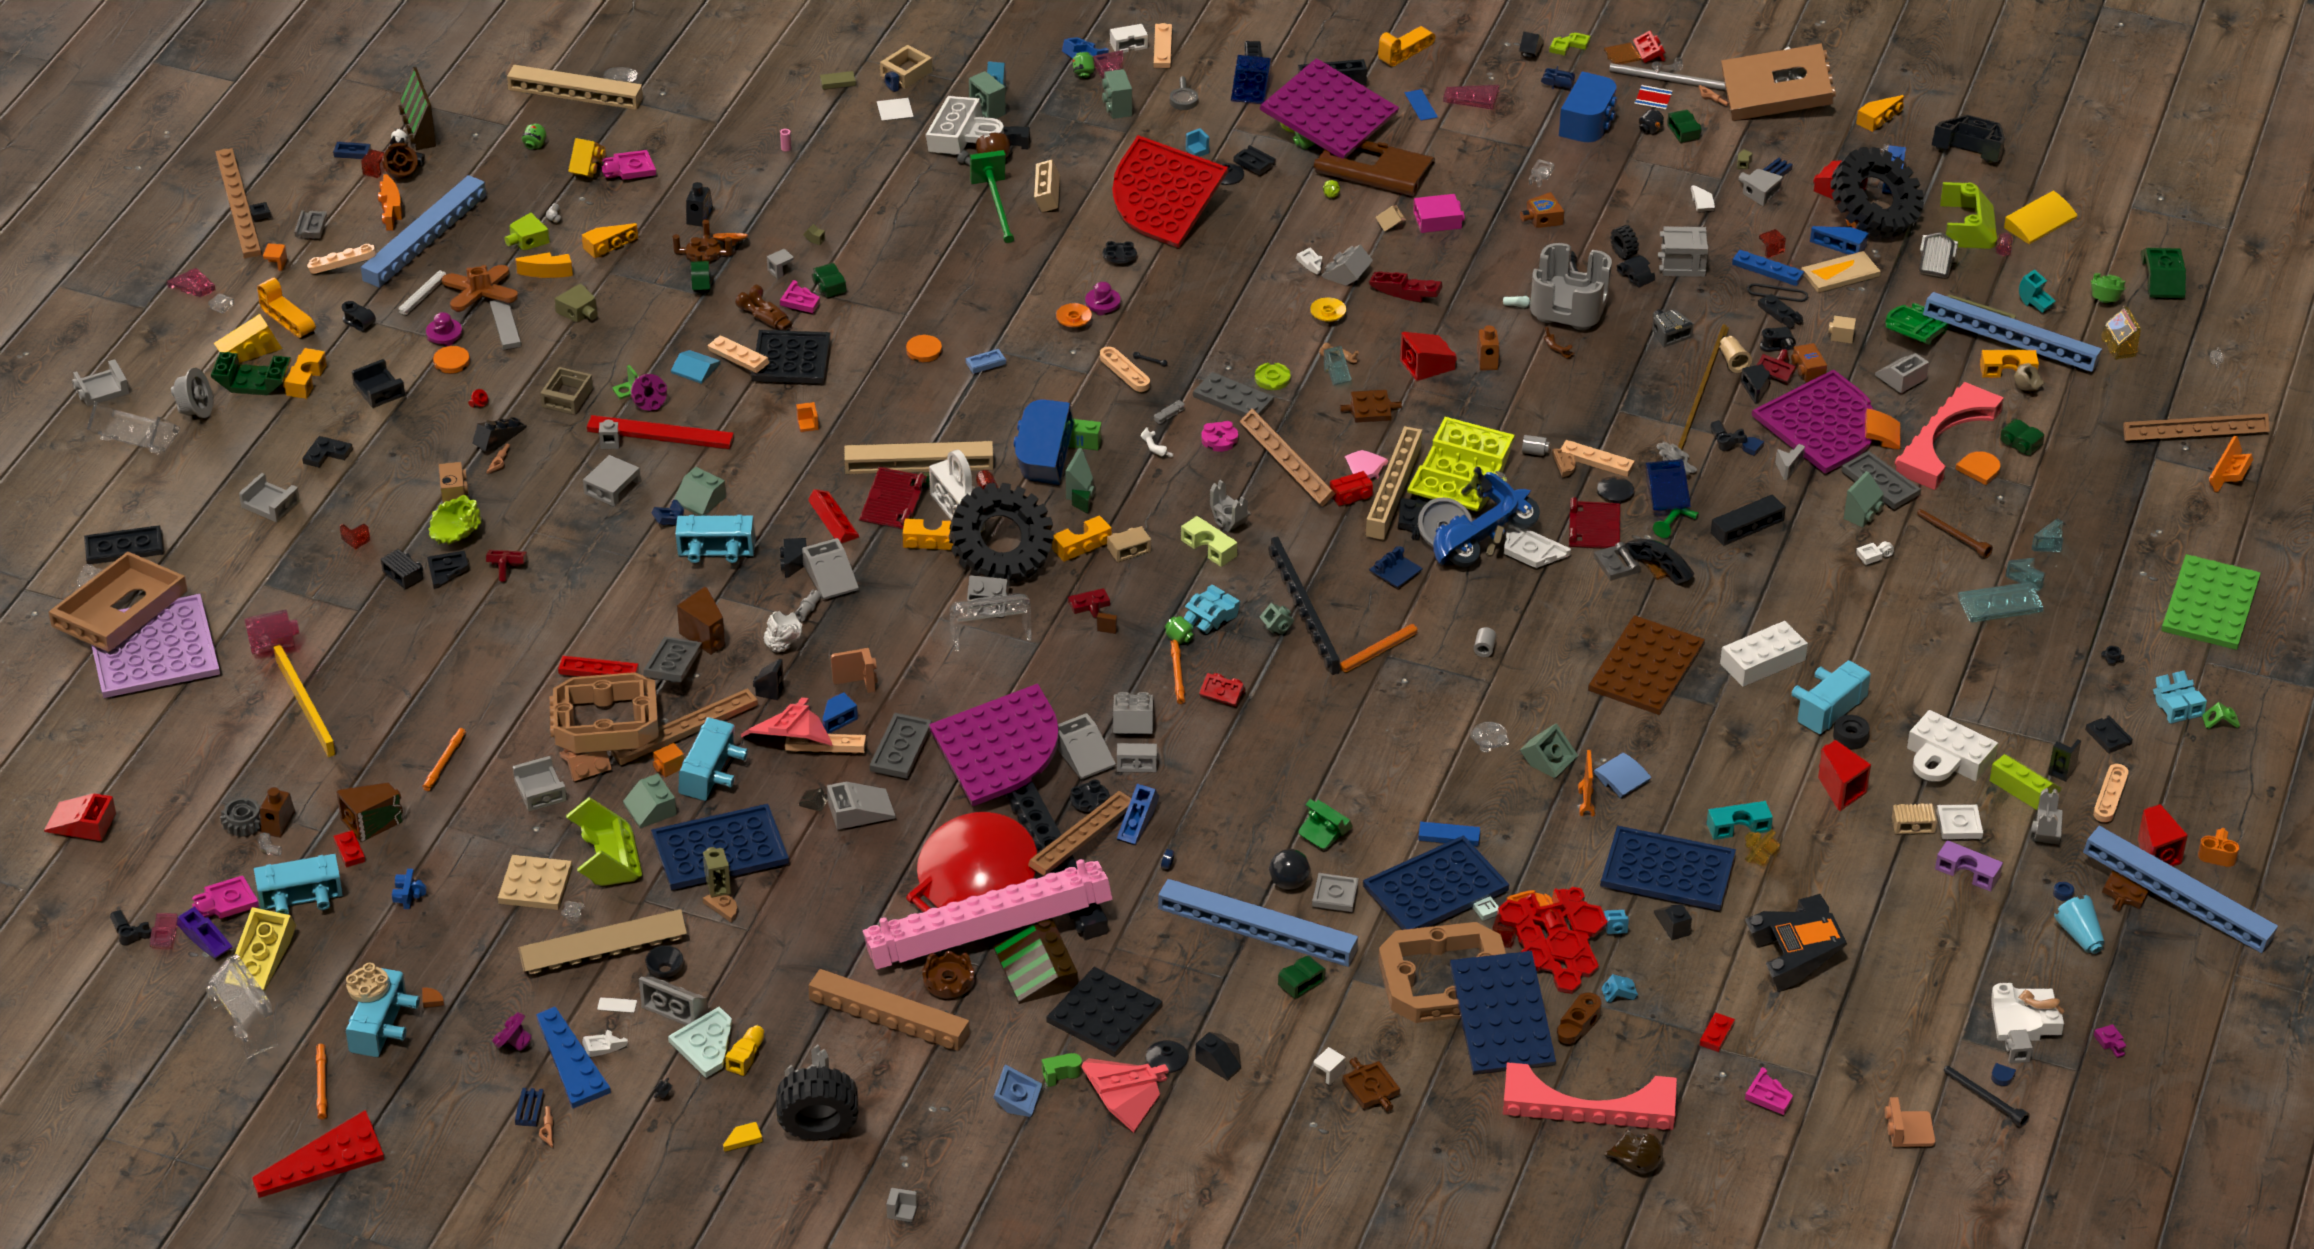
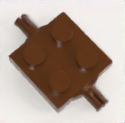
(1370, 406)
(2124, 891)
(1371, 1084)

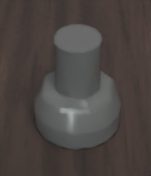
(964, 157)

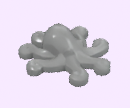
(1672, 452)

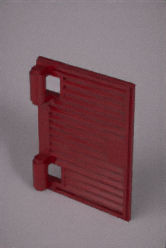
(892, 497)
(1596, 524)

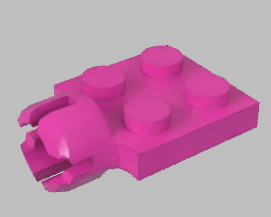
(629, 165)
(225, 898)

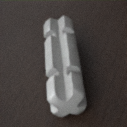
(1169, 412)

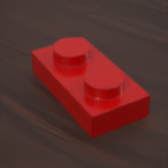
(349, 848)
(1717, 1032)

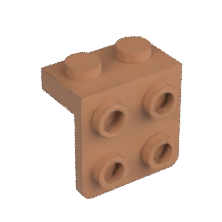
(854, 666)
(586, 764)
(1908, 1127)

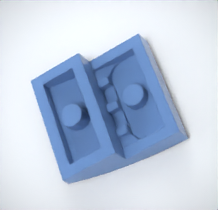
(1622, 774)

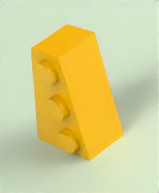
(249, 340)

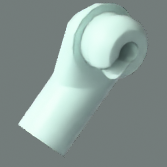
(1519, 301)

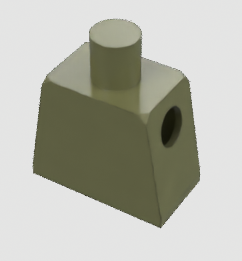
(576, 304)
(716, 862)

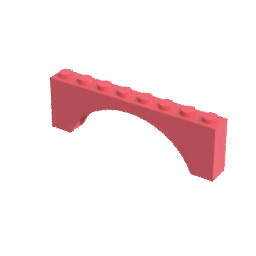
(1967, 404)
(1646, 1108)

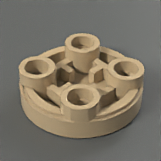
(367, 983)

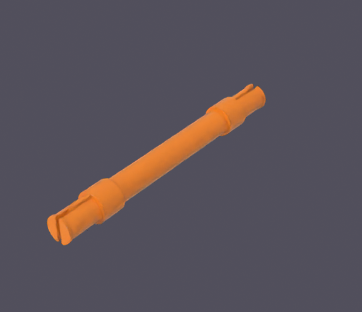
(1179, 688)
(434, 775)
(321, 1102)

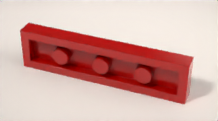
(591, 667)

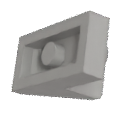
(1789, 462)

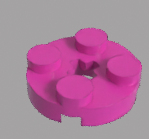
(1211, 434)

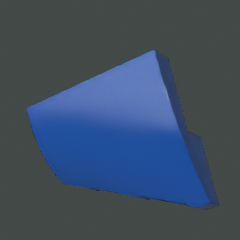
(1076, 45)

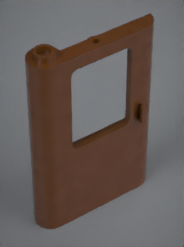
(1394, 171)

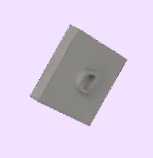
(1335, 892)

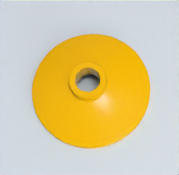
(1328, 309)

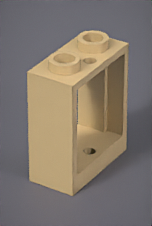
(912, 75)

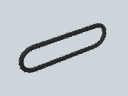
(1776, 287)

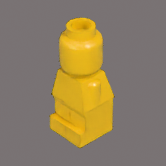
(743, 1052)

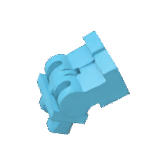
(1211, 608)
(2179, 699)

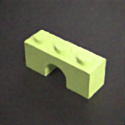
(1220, 546)

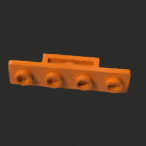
(2231, 465)

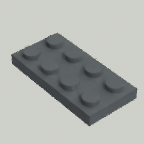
(1232, 395)
(1895, 487)
(672, 659)
(900, 745)

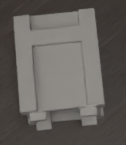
(1683, 251)

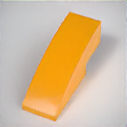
(544, 266)

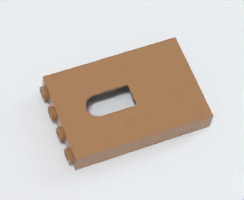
(1752, 85)
(89, 609)

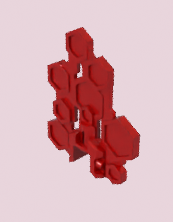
(1561, 943)

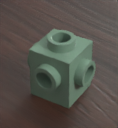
(1277, 618)

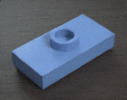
(985, 361)

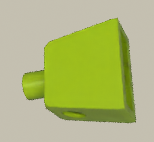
(527, 233)

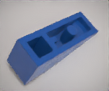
(1842, 239)
(1138, 814)

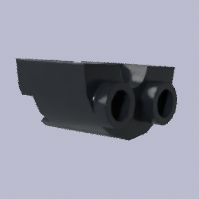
(1637, 271)

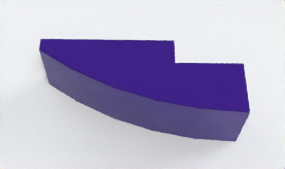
(203, 933)

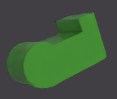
(1061, 1068)

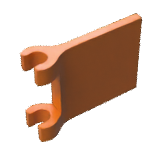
(1587, 787)

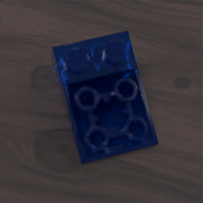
(1251, 79)
(1667, 484)

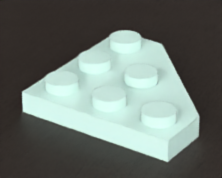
(704, 1041)

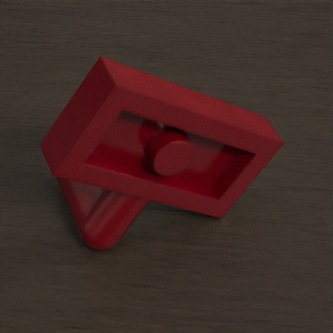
(1779, 367)
(501, 557)
(1089, 601)

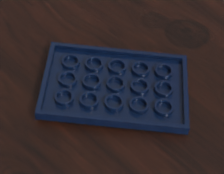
(745, 835)
(1668, 867)
(1435, 884)
(1502, 1012)

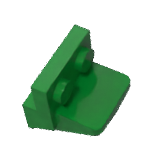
(1323, 825)

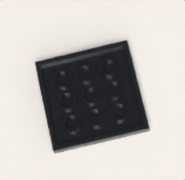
(793, 356)
(1104, 1011)

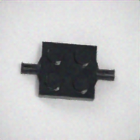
(1409, 514)

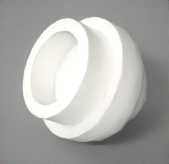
(399, 134)

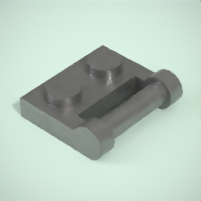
(1611, 563)

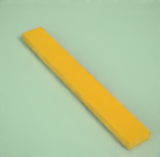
(304, 701)

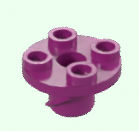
(1102, 299)
(443, 329)
(648, 392)
(513, 1033)

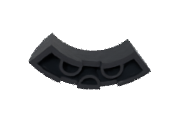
(1669, 559)

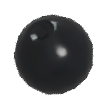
(1289, 869)

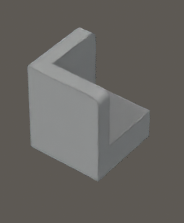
(776, 262)
(901, 1204)

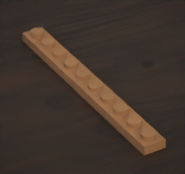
(238, 203)

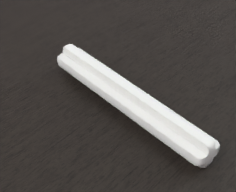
(421, 293)

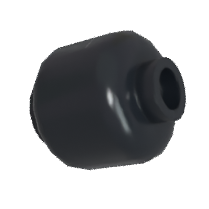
(1651, 121)

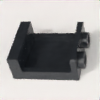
(377, 384)

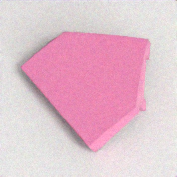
(1366, 462)

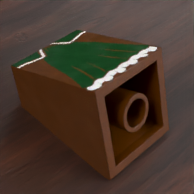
(370, 809)

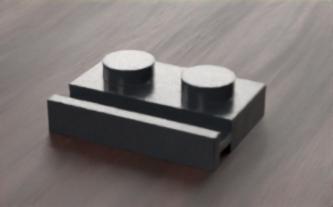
(1254, 160)
(2108, 734)

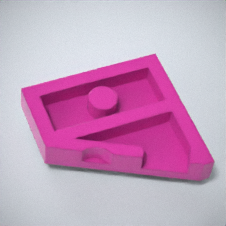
(799, 298)
(1769, 1093)

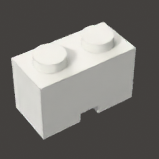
(1129, 38)

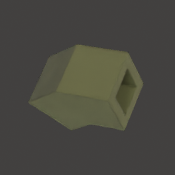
(1744, 159)
(815, 235)

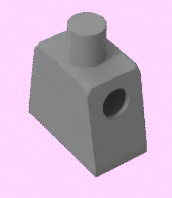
(1761, 185)

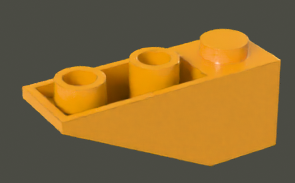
(1878, 112)
(605, 239)

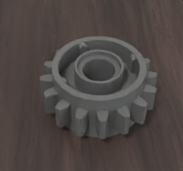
(241, 817)

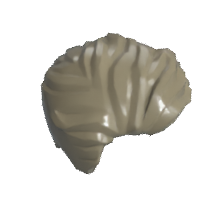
(2028, 378)

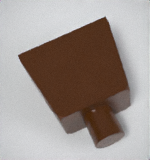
(276, 812)

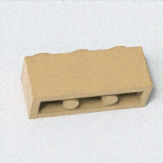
(1046, 185)

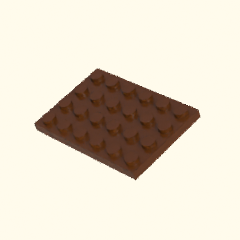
(1646, 665)

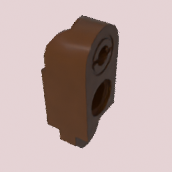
(1579, 1018)

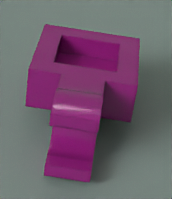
(2110, 1038)

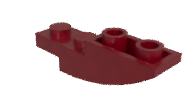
(1400, 286)

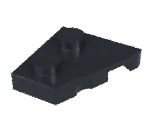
(446, 567)

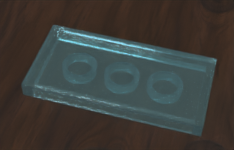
(2000, 602)

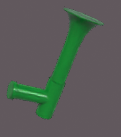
(1663, 529)

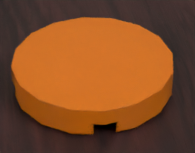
(924, 348)
(451, 359)

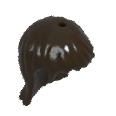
(1637, 1153)

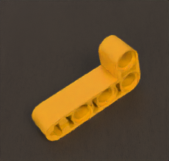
(1396, 50)
(283, 310)

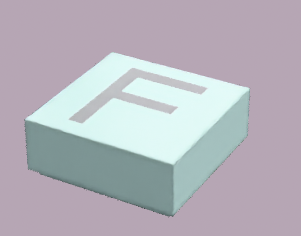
(1486, 908)

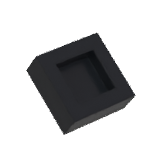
(260, 211)

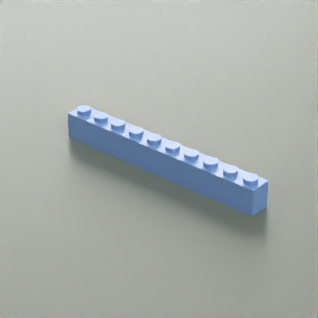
(423, 231)
(2012, 331)
(2180, 889)
(1258, 922)

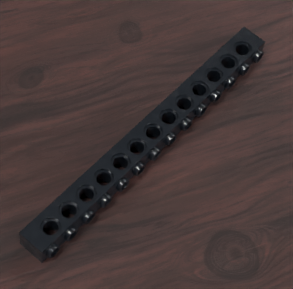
(1039, 823)

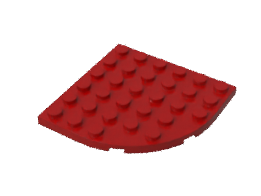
(1163, 189)

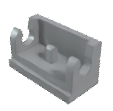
(1136, 757)

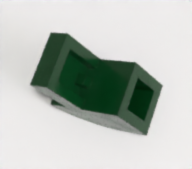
(700, 275)

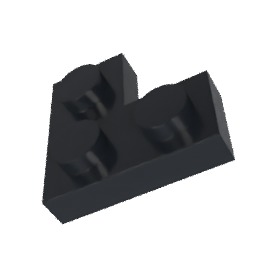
(326, 447)

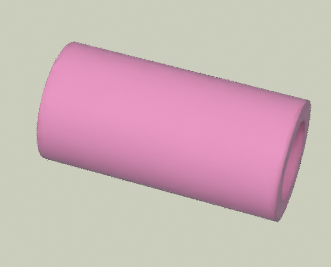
(785, 137)

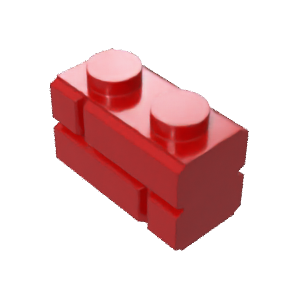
(1351, 488)

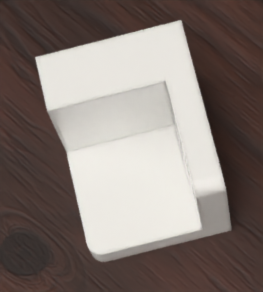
(1331, 1063)

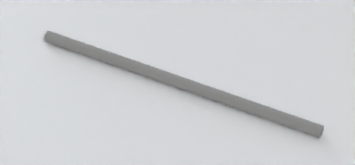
(1668, 77)

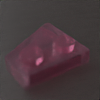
(1108, 62)
(192, 282)

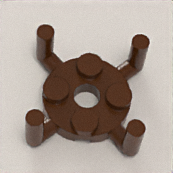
(707, 244)

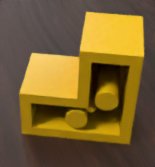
(585, 157)

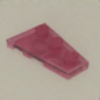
(1475, 96)

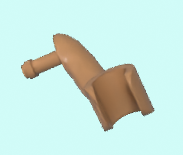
(1348, 356)
(2029, 999)

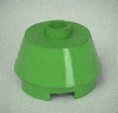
(2107, 288)

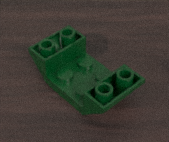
(2166, 272)
(249, 378)

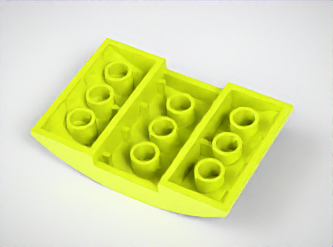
(1452, 460)

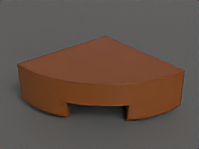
(431, 998)

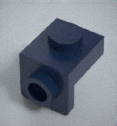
(668, 515)

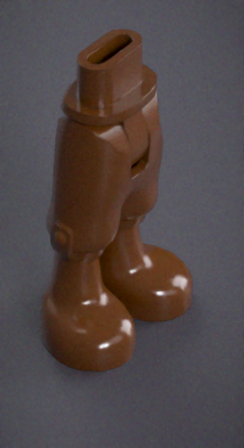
(765, 311)

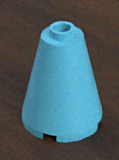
(2081, 923)

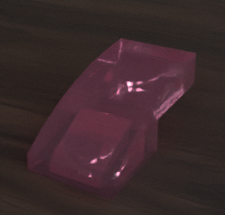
(164, 930)

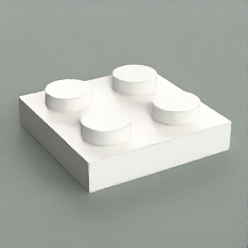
(1959, 822)

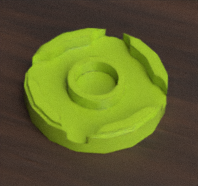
(1272, 376)

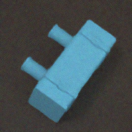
(715, 536)
(1832, 696)
(707, 758)
(298, 883)
(374, 1020)

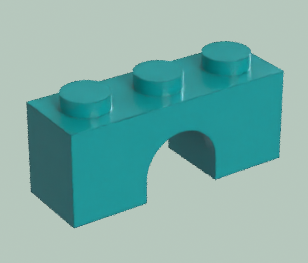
(1753, 815)

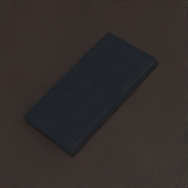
(112, 545)

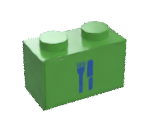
(1085, 435)

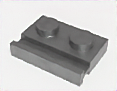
(311, 224)

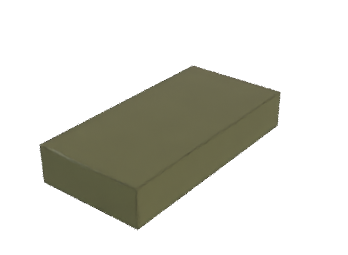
(837, 80)

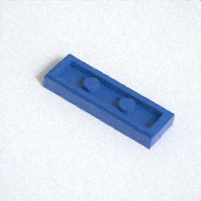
(1447, 832)

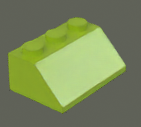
(2020, 780)

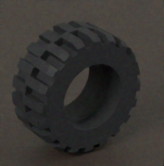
(817, 1103)

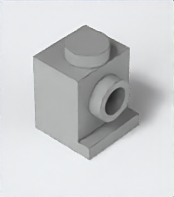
(609, 430)
(2019, 1046)

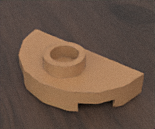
(1565, 462)
(723, 905)

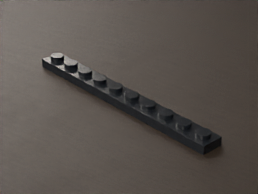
(1305, 606)

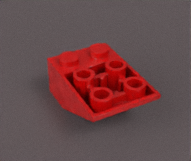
(83, 817)

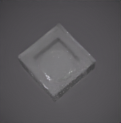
(221, 303)

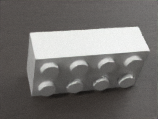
(1763, 653)

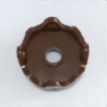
(948, 965)

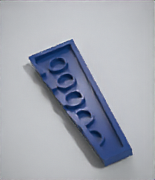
(575, 1068)

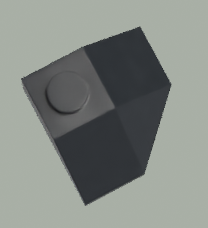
(1218, 1055)

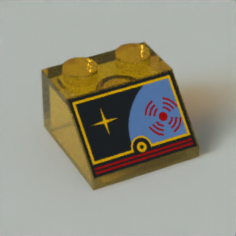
(2122, 334)

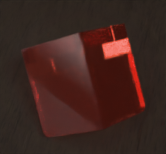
(371, 163)
(1774, 242)
(356, 537)
(1507, 934)

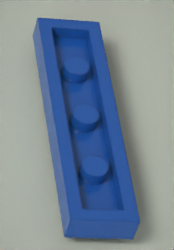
(1768, 267)

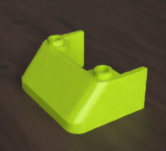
(1977, 229)
(614, 844)

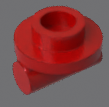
(478, 398)

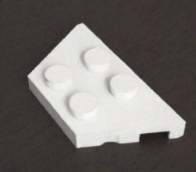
(1533, 547)

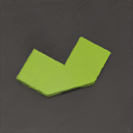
(1561, 45)

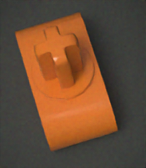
(2218, 849)

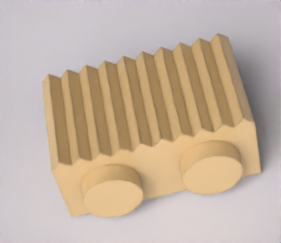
(1129, 543)
(1914, 818)

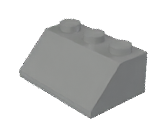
(671, 1000)

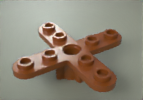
(479, 284)

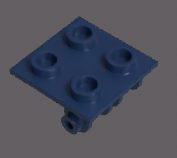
(1395, 567)

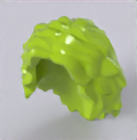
(454, 520)

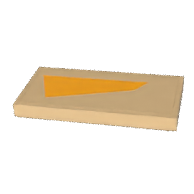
(1841, 271)

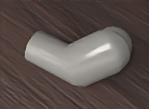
(552, 214)

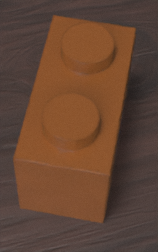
(1808, 362)

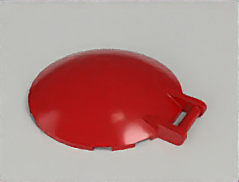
(972, 858)

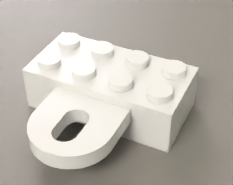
(959, 123)
(951, 482)
(1951, 747)

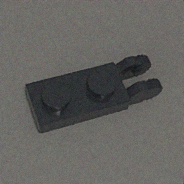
(1780, 311)

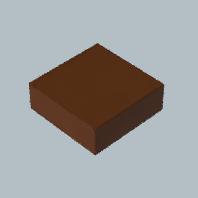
(1107, 623)

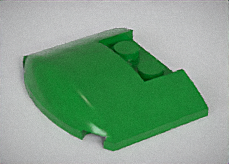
(1914, 324)

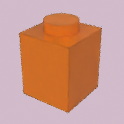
(668, 760)

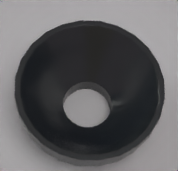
(664, 956)

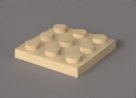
(535, 882)

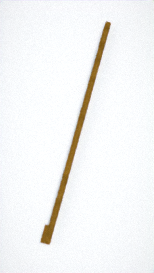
(1723, 332)

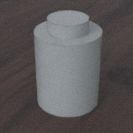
(1535, 445)
(1485, 642)

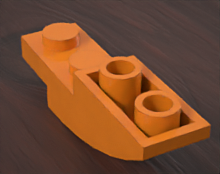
(391, 202)

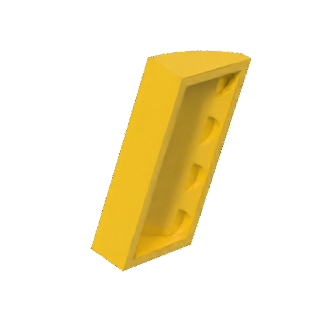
(2040, 217)

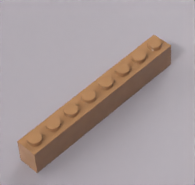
(889, 1010)

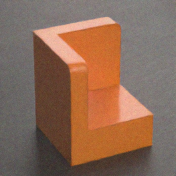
(277, 254)
(807, 417)

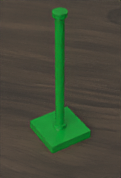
(991, 168)

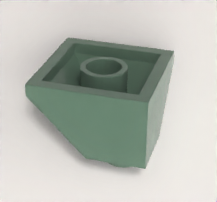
(1079, 475)
(1549, 751)

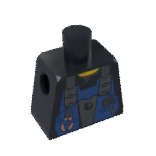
(699, 198)

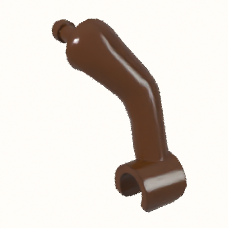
(1550, 340)

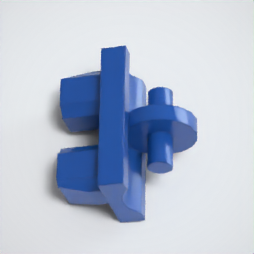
(409, 890)

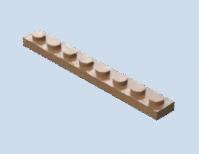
(2196, 427)
(1287, 457)
(690, 724)
(1080, 833)

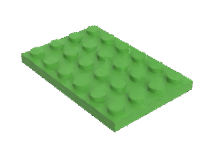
(2211, 601)

